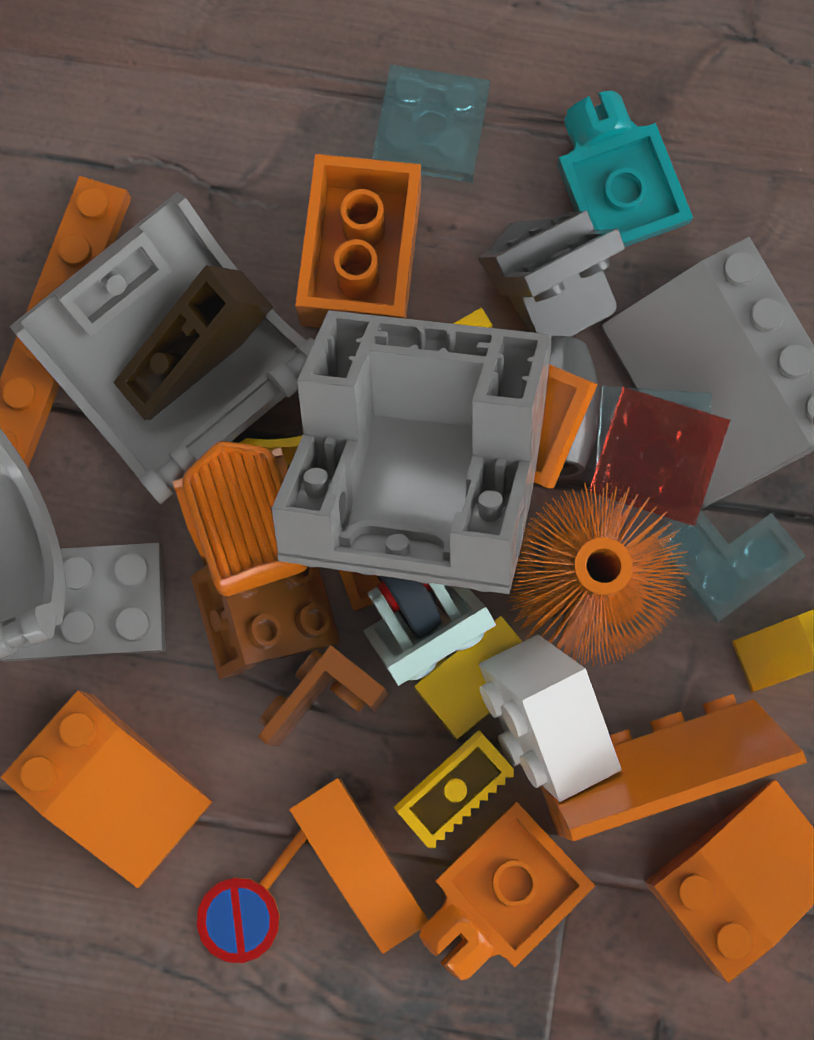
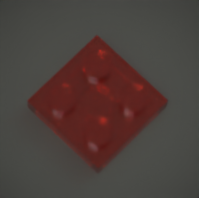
(660, 454)

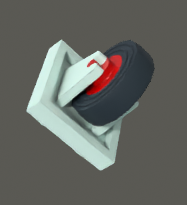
(423, 624)

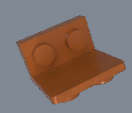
(265, 621)
(315, 674)

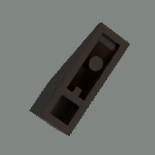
(193, 338)

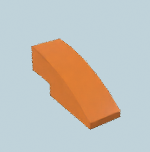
(359, 865)

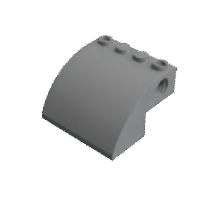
(415, 450)

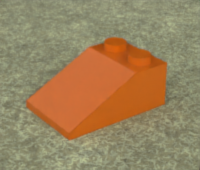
(107, 788)
(742, 882)

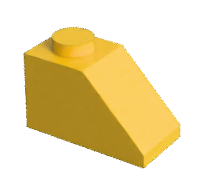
(777, 651)

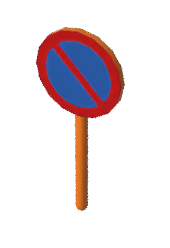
(240, 915)

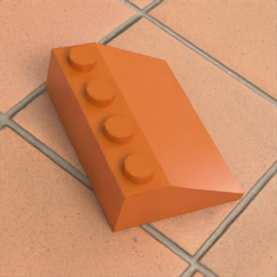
(678, 766)

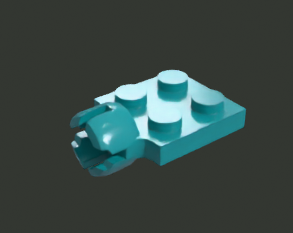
(621, 172)

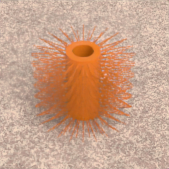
(609, 562)

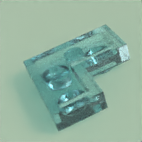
(726, 573)

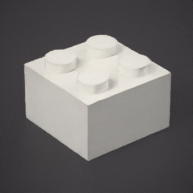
(548, 717)

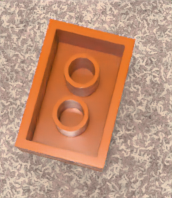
(358, 238)

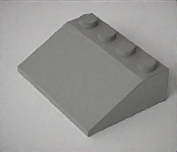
(732, 336)

